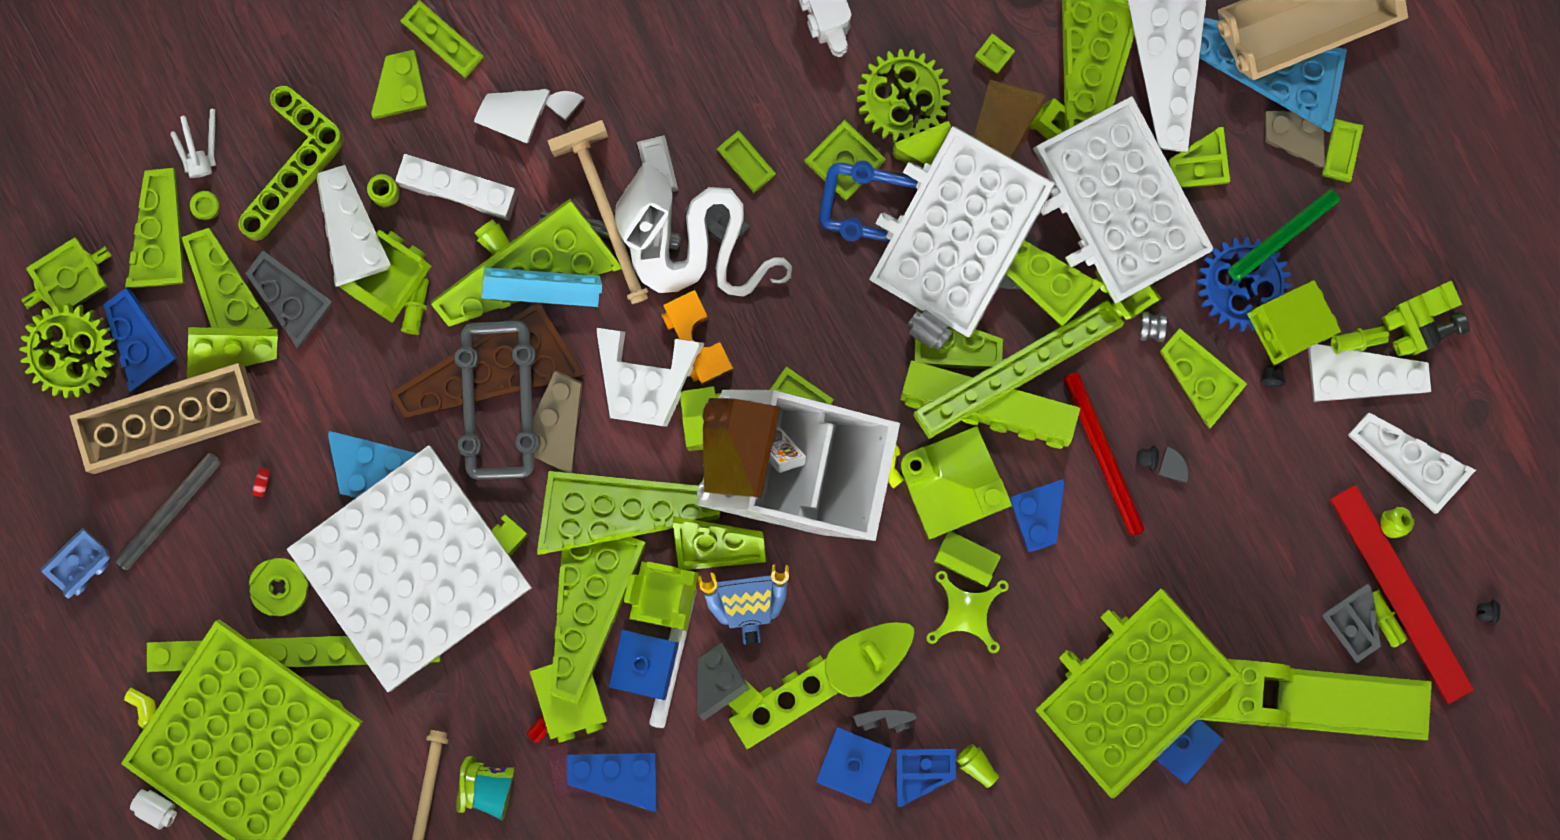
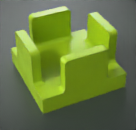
(661, 595)

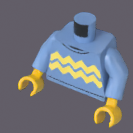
(747, 601)

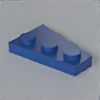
(616, 776)

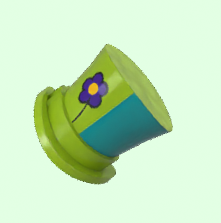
(484, 788)

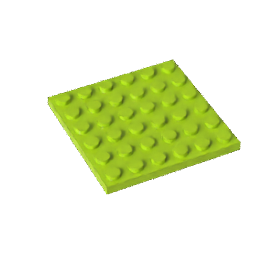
(241, 739)

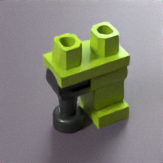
(1417, 320)

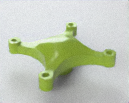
(967, 612)

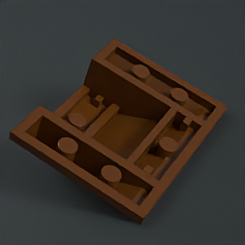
(737, 445)

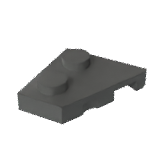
(717, 681)

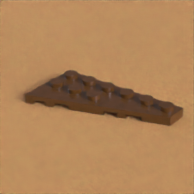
(496, 372)

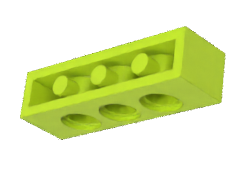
(753, 733)

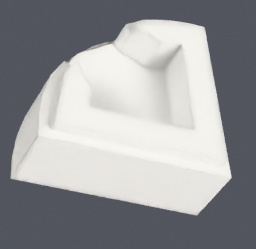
(564, 103)

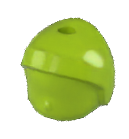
(1396, 522)

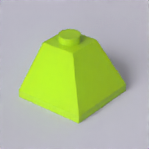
(923, 146)

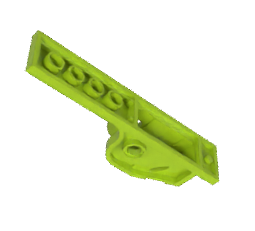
(1326, 702)

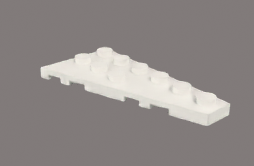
(1169, 51)

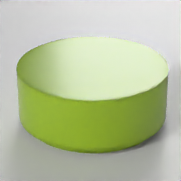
(205, 205)

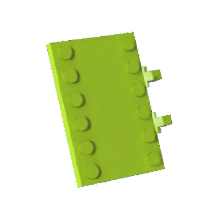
(1136, 691)

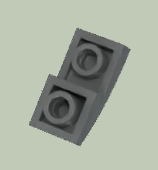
(894, 718)

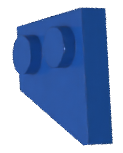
(1039, 514)
(922, 772)

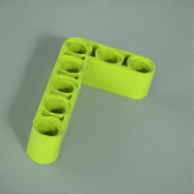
(294, 166)

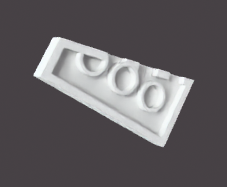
(351, 236)
(1364, 375)
(1418, 467)

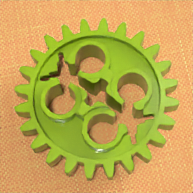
(881, 110)
(73, 326)

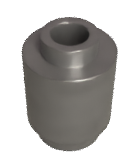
(929, 329)

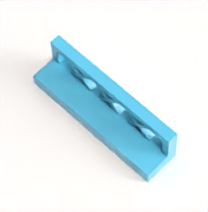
(541, 287)

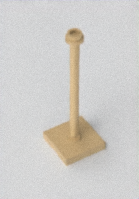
(579, 142)
(437, 739)

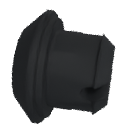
(1273, 378)
(1148, 457)
(1490, 612)

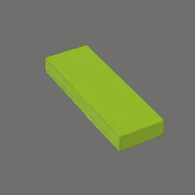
(442, 39)

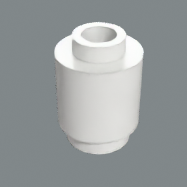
(153, 809)

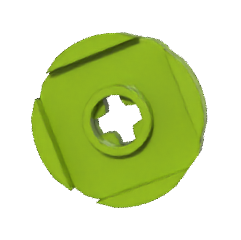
(262, 588)

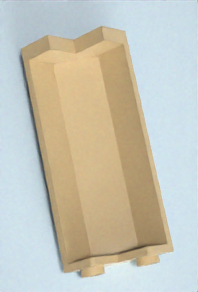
(1284, 32)

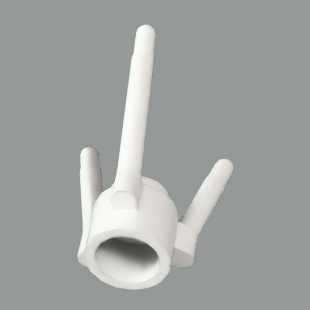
(196, 163)

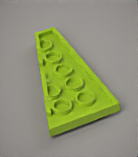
(555, 244)

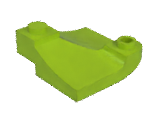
(954, 483)

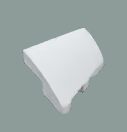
(513, 112)

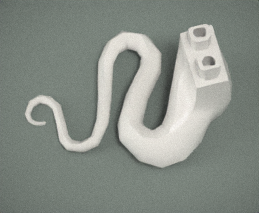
(645, 226)

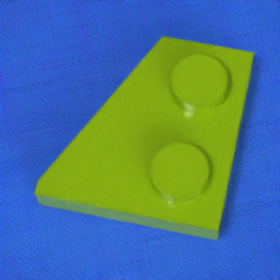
(399, 86)
(1203, 163)

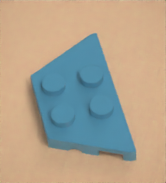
(363, 463)

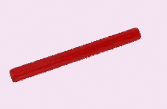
(1104, 454)

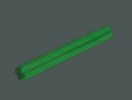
(1283, 235)

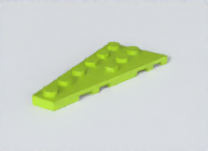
(1094, 55)
(603, 509)
(589, 599)

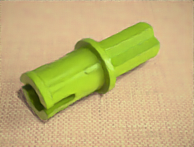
(415, 309)
(1359, 339)
(1388, 622)

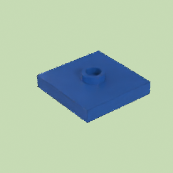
(643, 665)
(1190, 751)
(853, 765)

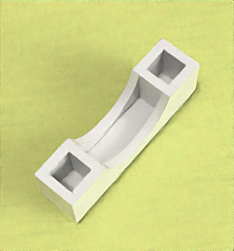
(457, 186)

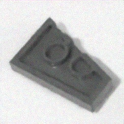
(289, 297)

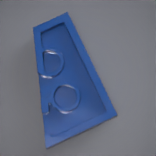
(140, 343)

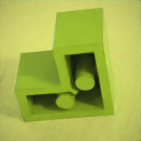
(692, 409)

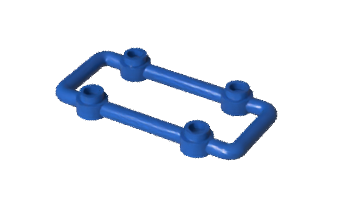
(862, 173)

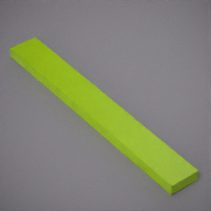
(1018, 369)

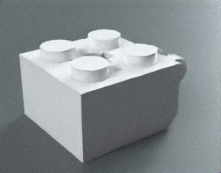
(829, 22)

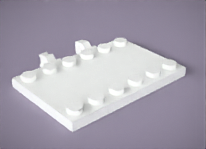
(1121, 200)
(960, 230)

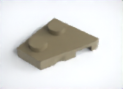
(1295, 136)

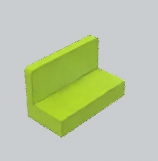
(967, 559)

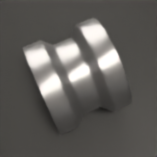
(1152, 326)

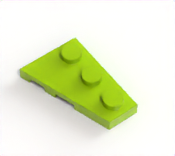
(222, 347)
(960, 351)
(1202, 376)
(715, 545)

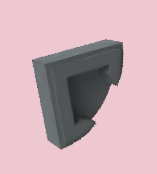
(1173, 466)

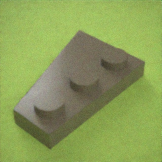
(557, 422)

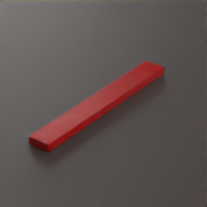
(1401, 594)

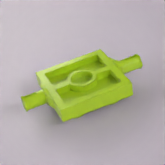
(67, 276)

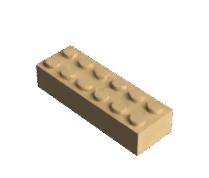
(165, 418)

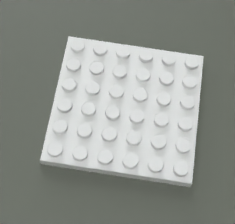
(409, 568)

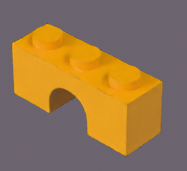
(683, 316)

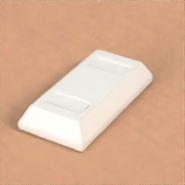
(656, 153)

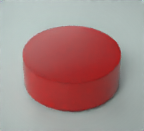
(261, 482)

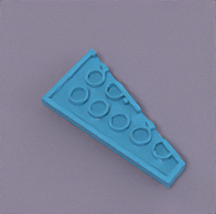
(1304, 88)

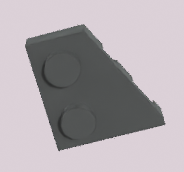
(1356, 623)

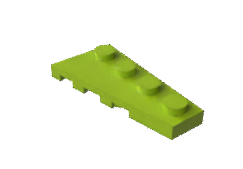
(158, 240)

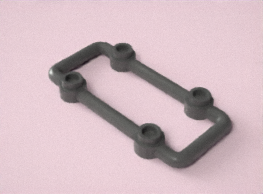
(527, 441)

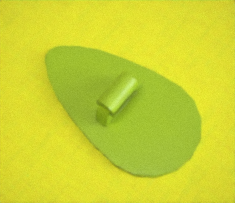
(867, 658)

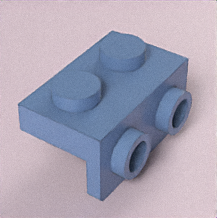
(76, 563)

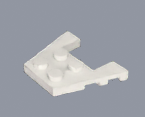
(643, 391)

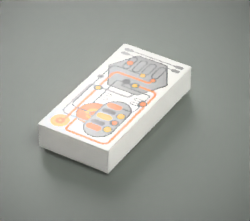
(785, 453)

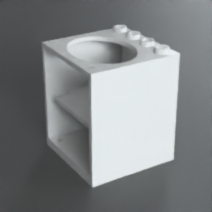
(843, 475)

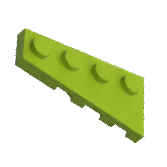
(1051, 283)
(221, 287)

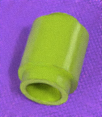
(379, 183)

